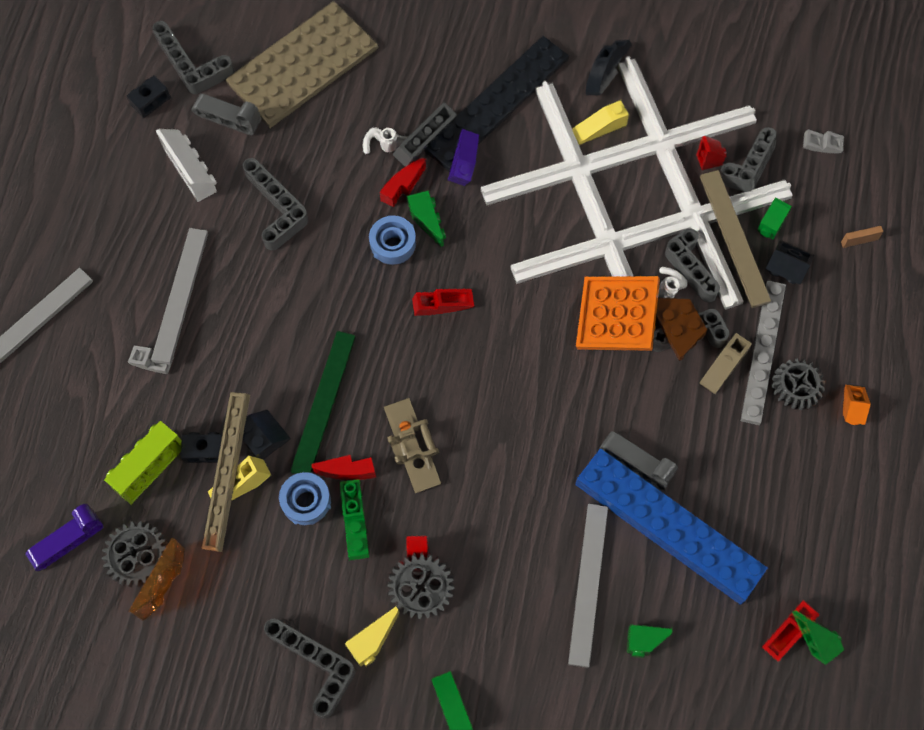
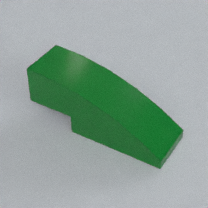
(451, 702)

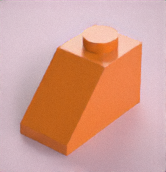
(855, 405)

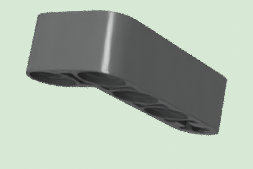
(243, 119)
(746, 176)
(707, 287)
(716, 327)
(640, 462)

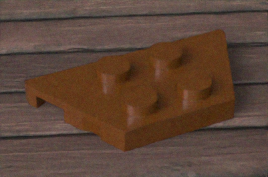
(680, 324)

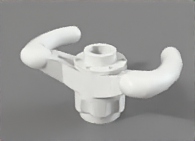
(388, 139)
(671, 285)

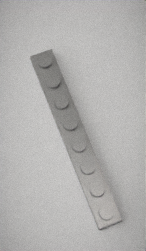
(763, 355)

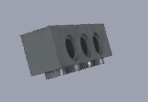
(424, 134)

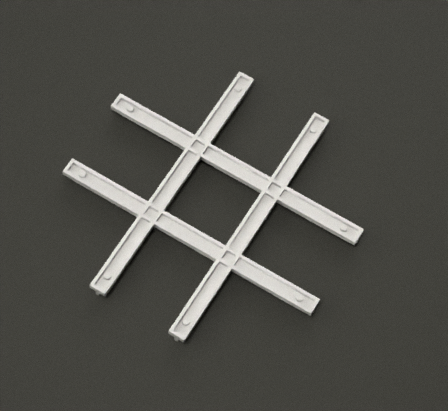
(659, 142)

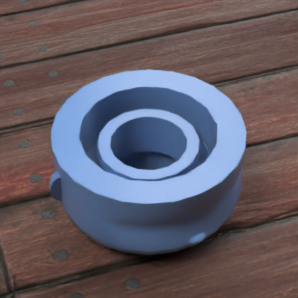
(388, 228)
(298, 485)

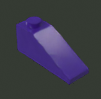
(464, 158)

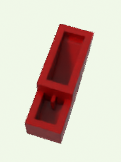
(402, 182)
(442, 301)
(344, 469)
(788, 632)

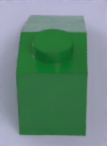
(821, 641)

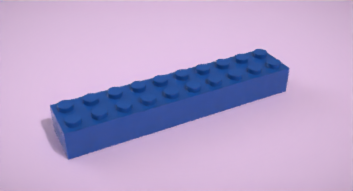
(671, 526)

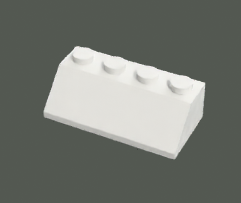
(187, 163)

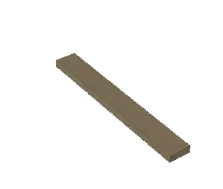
(735, 239)
(226, 472)

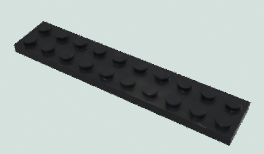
(499, 99)

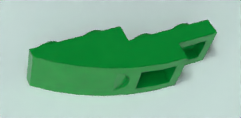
(354, 520)

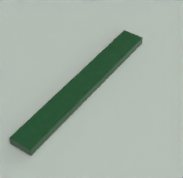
(323, 403)

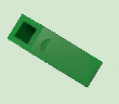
(424, 215)

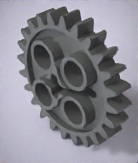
(130, 538)
(405, 576)

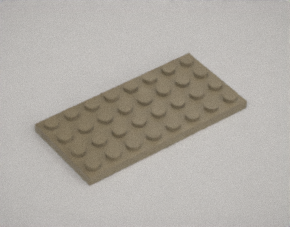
(302, 64)

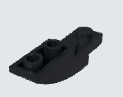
(604, 66)

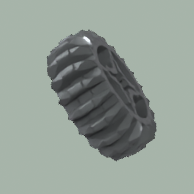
(783, 374)

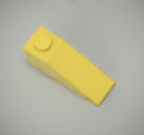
(602, 122)
(249, 476)
(370, 640)

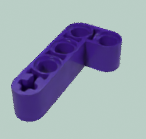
(66, 538)

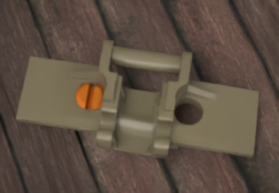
(406, 448)

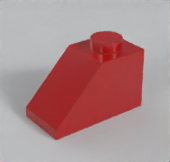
(710, 153)
(417, 544)

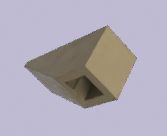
(726, 363)

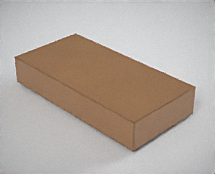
(862, 236)

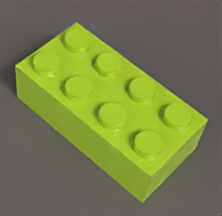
(144, 462)

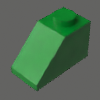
(774, 218)
(645, 639)

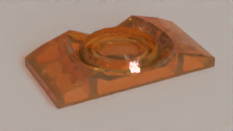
(159, 581)

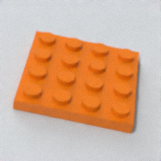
(618, 313)

